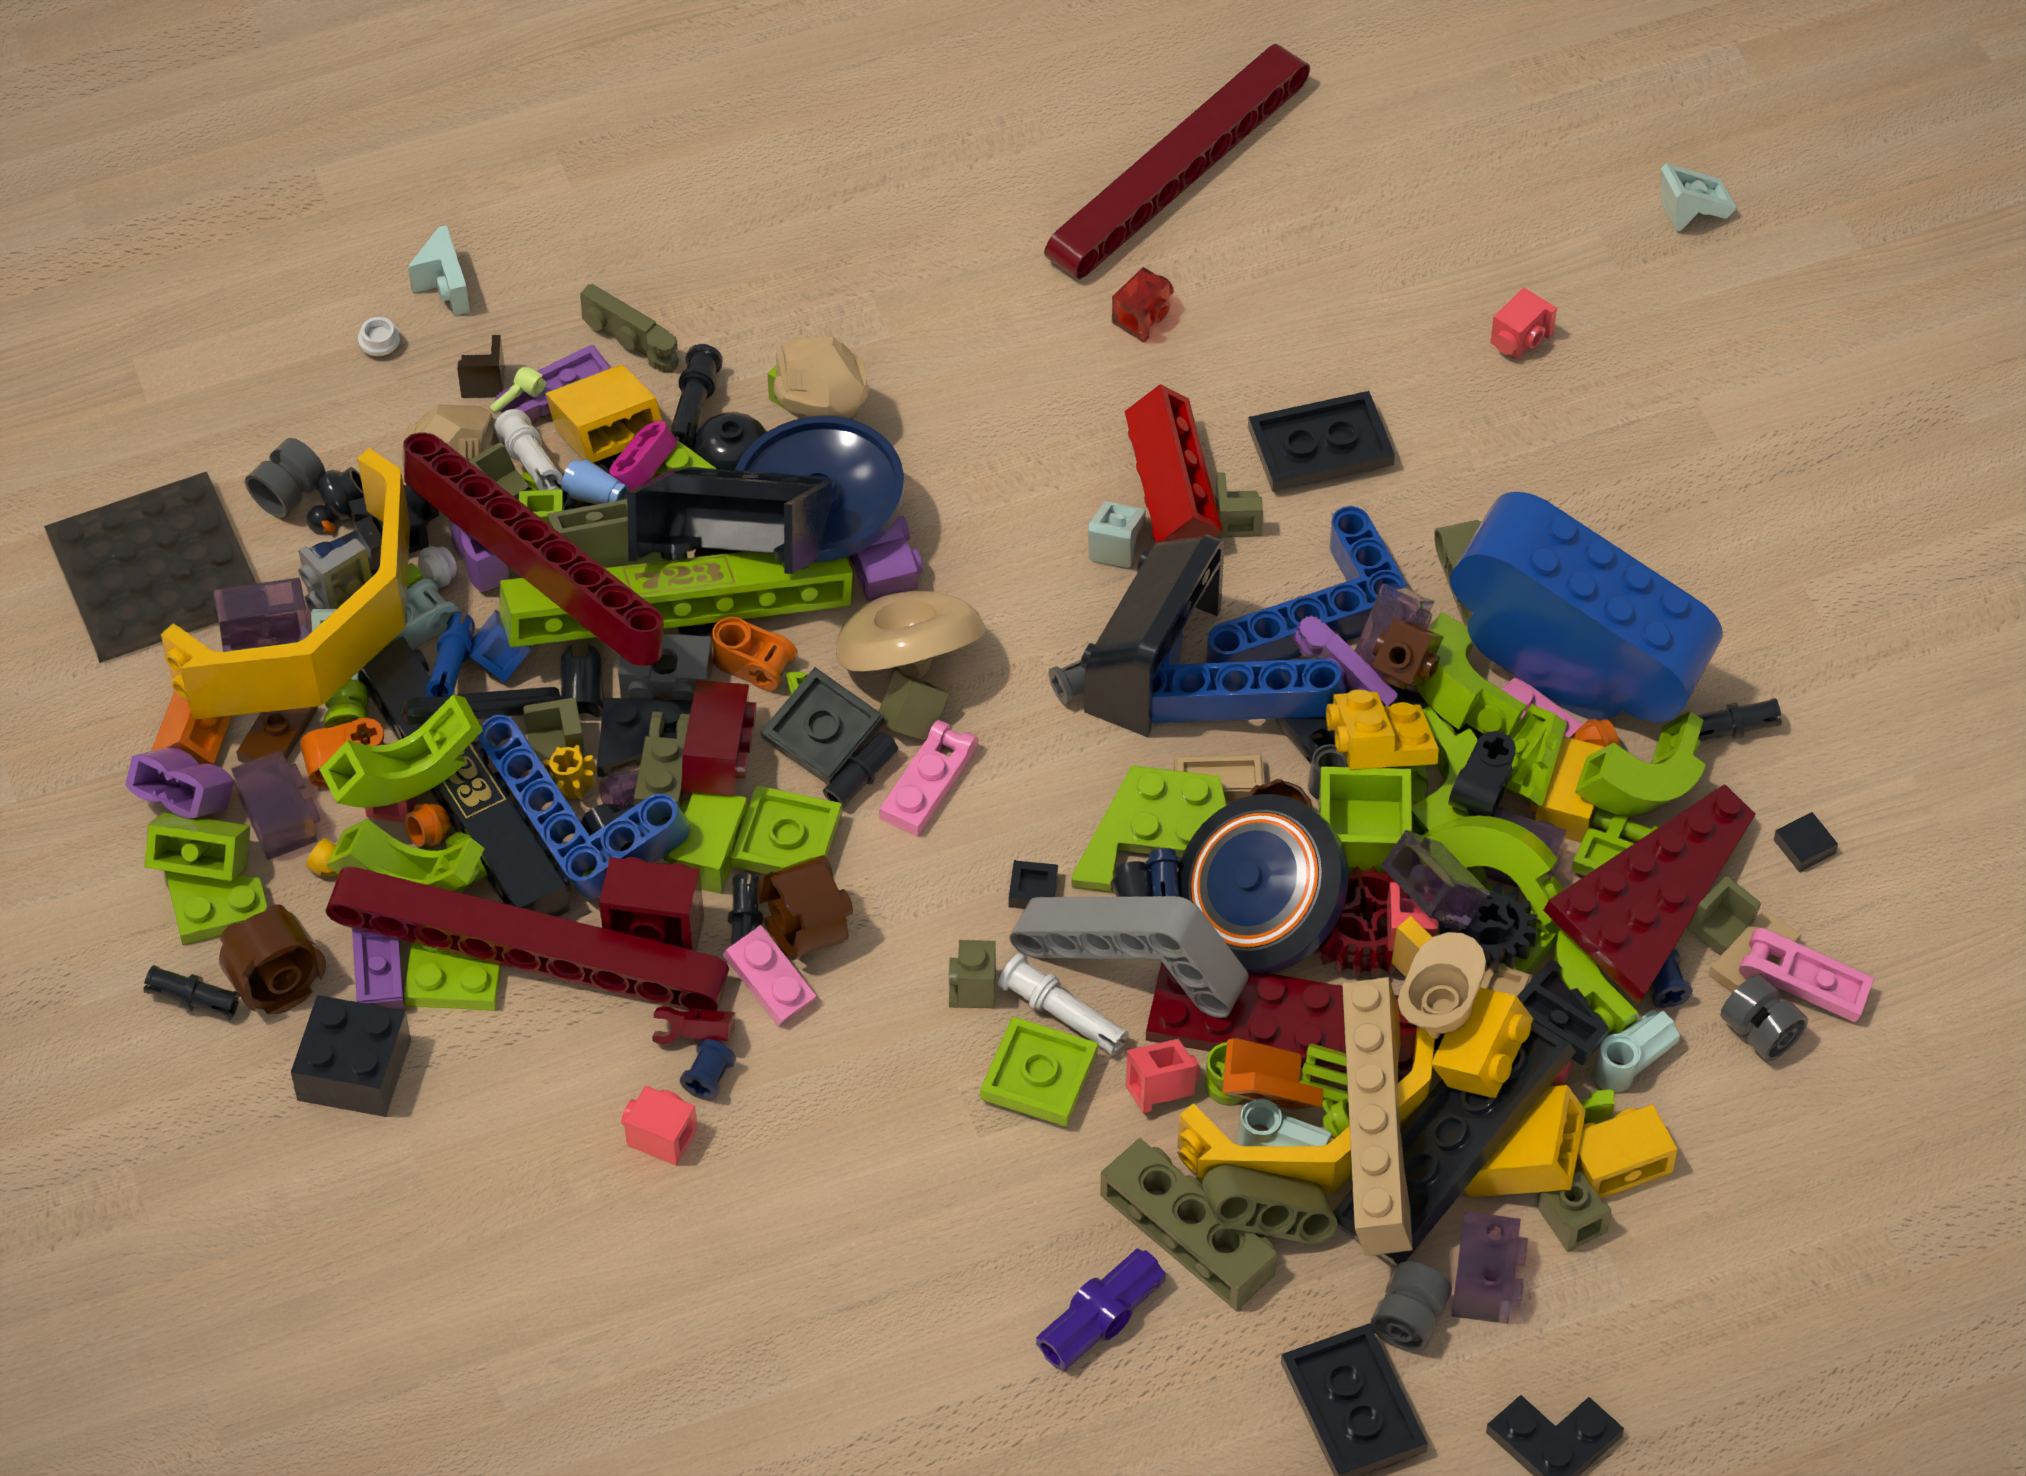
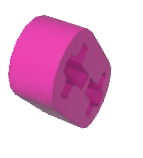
(644, 454)

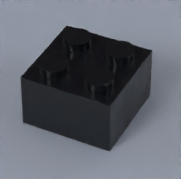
(351, 1055)

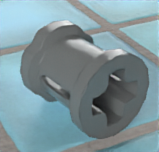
(1067, 681)

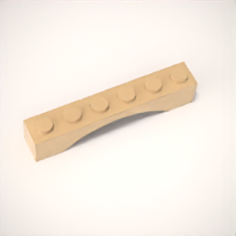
(1375, 1135)

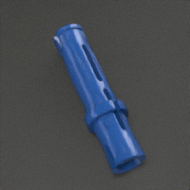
(452, 649)

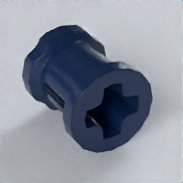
(1669, 985)
(707, 1069)

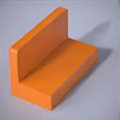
(197, 737)
(1267, 1073)

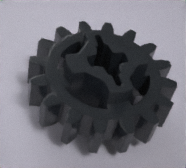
(1495, 929)

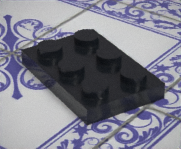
(1321, 441)
(1354, 1402)

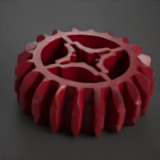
(1351, 940)

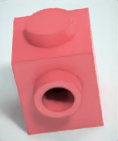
(659, 1124)

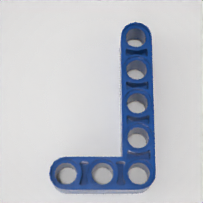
(1343, 607)
(1243, 689)
(560, 819)

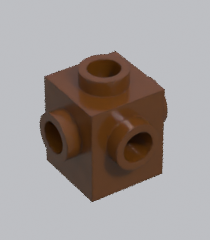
(1406, 653)

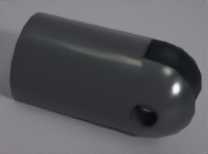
(583, 680)
(1307, 733)

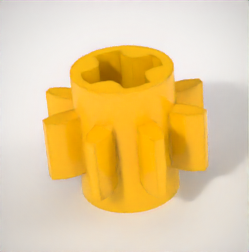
(571, 771)

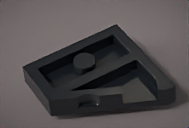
(628, 723)
(1563, 1011)

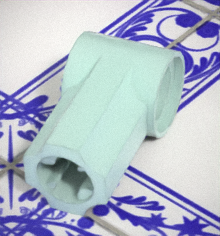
(1634, 1049)
(1281, 1128)

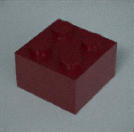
(653, 901)

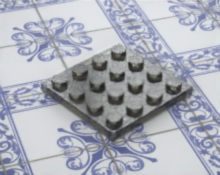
(148, 564)

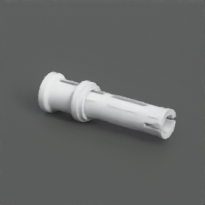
(525, 445)
(1046, 994)

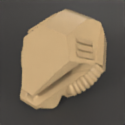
(819, 378)
(462, 427)

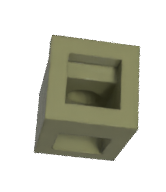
(973, 975)
(1578, 1220)

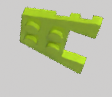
(1148, 813)

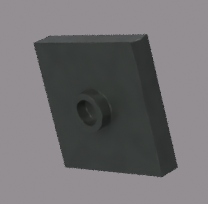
(822, 726)

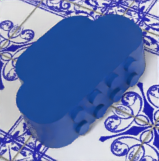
(1580, 614)

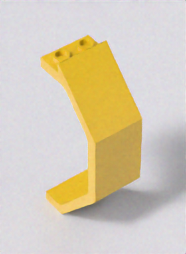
(324, 661)
(1330, 1165)

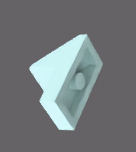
(1691, 192)
(439, 268)
(1114, 533)

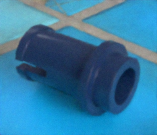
(1164, 871)

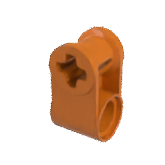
(755, 652)
(323, 743)

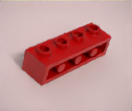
(1172, 466)

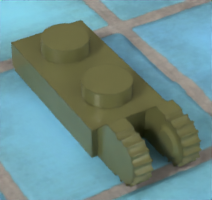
(629, 327)
(661, 761)

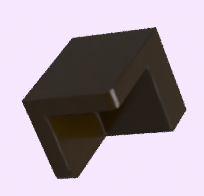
(482, 374)

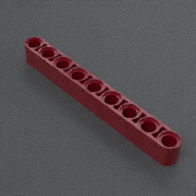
(1176, 161)
(533, 549)
(527, 940)

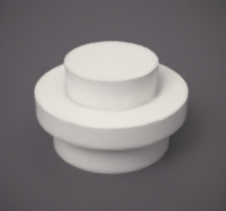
(378, 336)
(437, 565)

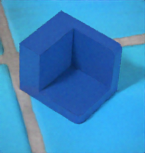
(493, 650)

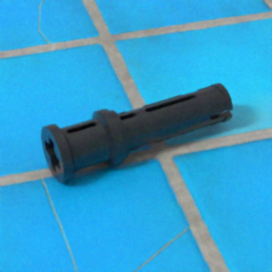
(696, 386)

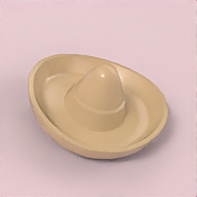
(906, 632)

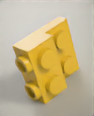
(1378, 734)

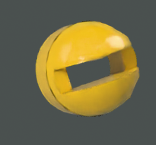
(319, 857)

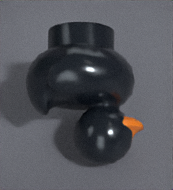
(337, 491)

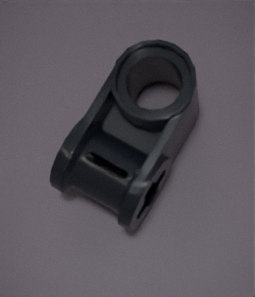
(1485, 775)

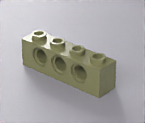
(1229, 1275)

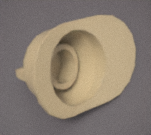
(1443, 983)

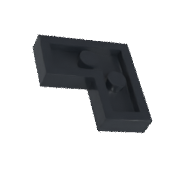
(1550, 1448)

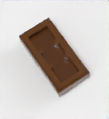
(275, 732)

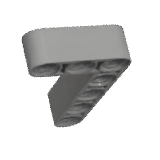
(1137, 929)

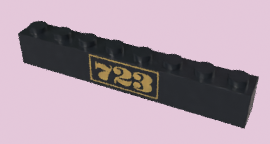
(473, 796)

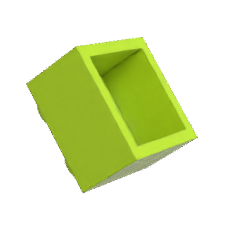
(1366, 811)

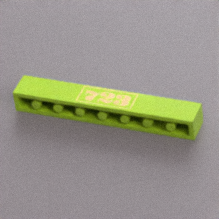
(688, 594)

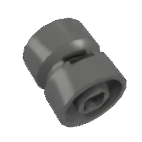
(280, 481)
(1759, 1012)
(1411, 1305)

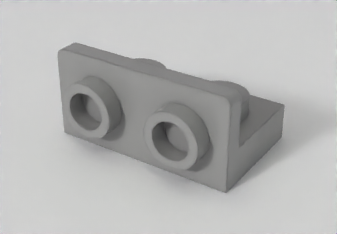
(334, 576)

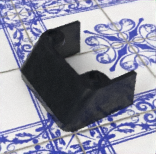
(729, 512)
(1146, 624)

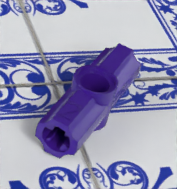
(1100, 1309)

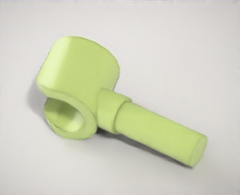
(526, 381)

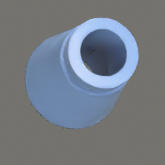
(592, 484)

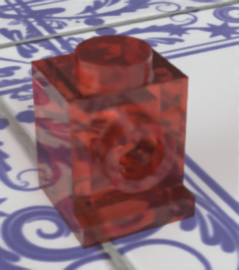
(1141, 303)

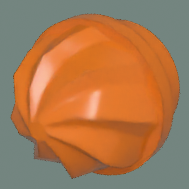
(1597, 732)
(427, 824)

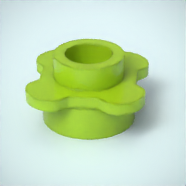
(1337, 1116)

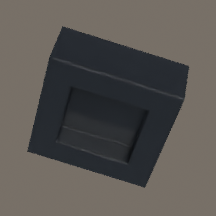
(1805, 842)
(1031, 881)

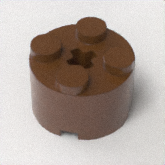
(805, 907)
(271, 960)

